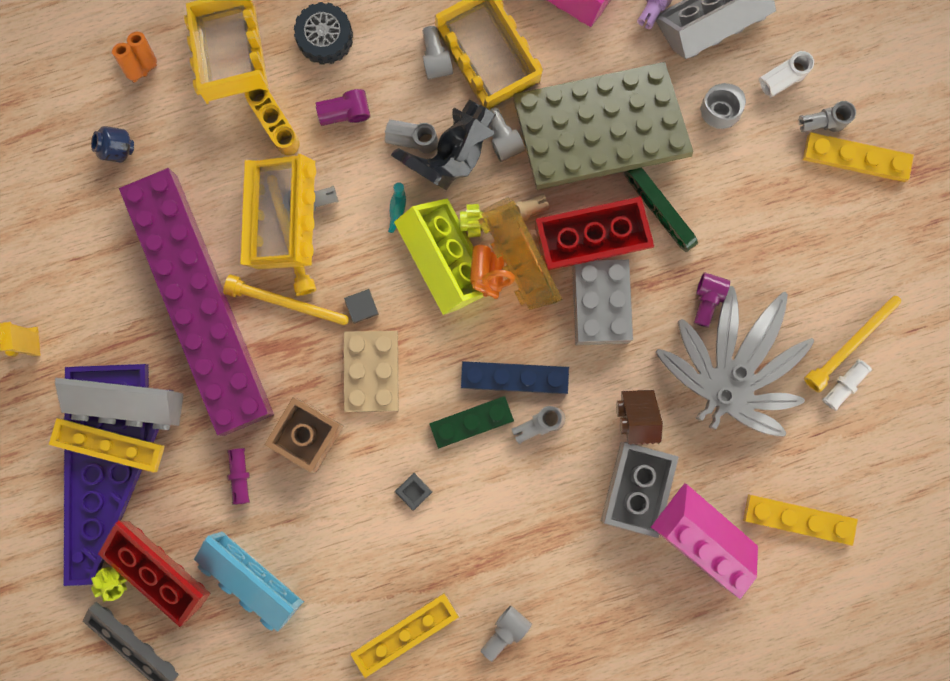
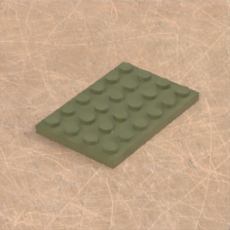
(602, 125)

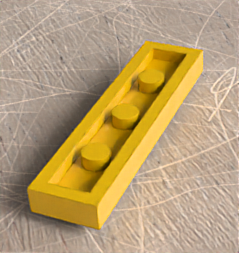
(858, 157)
(106, 445)
(800, 520)
(404, 635)

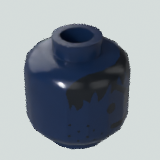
(112, 144)

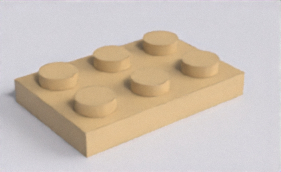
(371, 371)

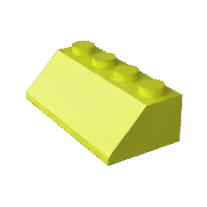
(440, 253)

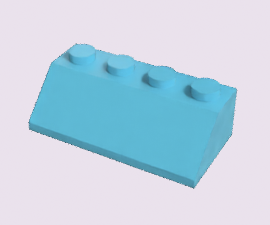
(247, 580)

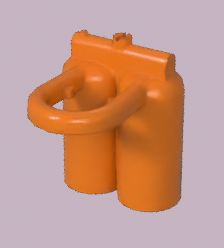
(135, 56)
(487, 272)

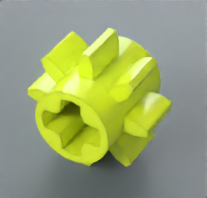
(469, 220)
(108, 584)

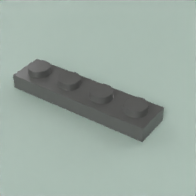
(124, 642)

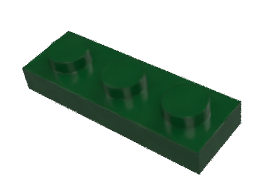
(471, 422)

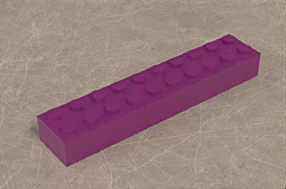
(196, 302)

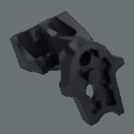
(457, 147)

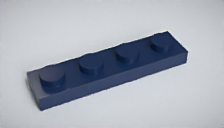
(515, 377)

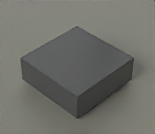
(361, 306)
(413, 491)

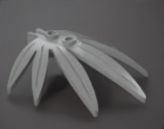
(733, 381)

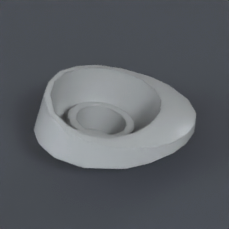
(723, 105)

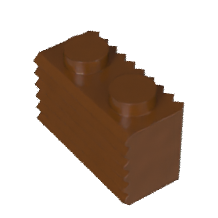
(640, 417)

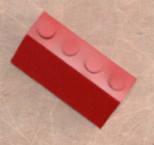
(593, 233)
(153, 572)

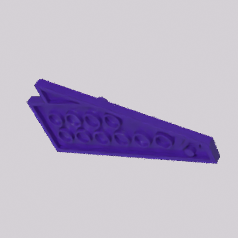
(94, 487)

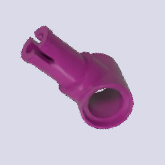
(711, 292)

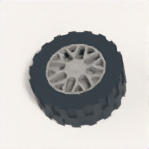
(323, 33)

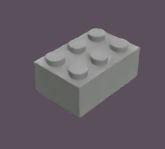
(602, 302)
(639, 488)

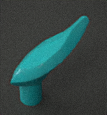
(397, 205)

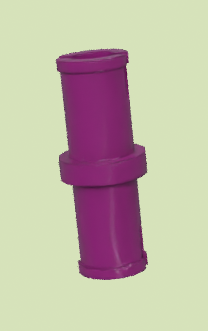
(238, 476)

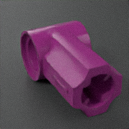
(350, 107)

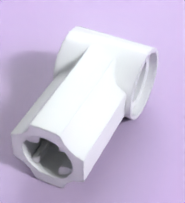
(786, 74)

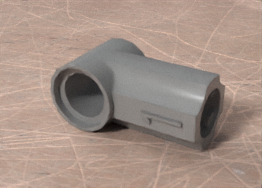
(409, 134)

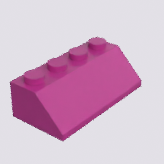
(709, 540)

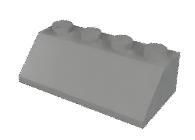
(705, 23)
(119, 402)

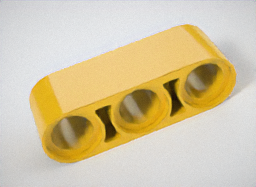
(277, 129)

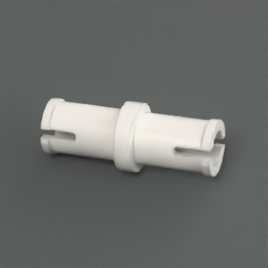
(847, 384)

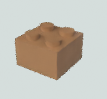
(304, 435)

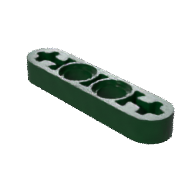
(661, 208)

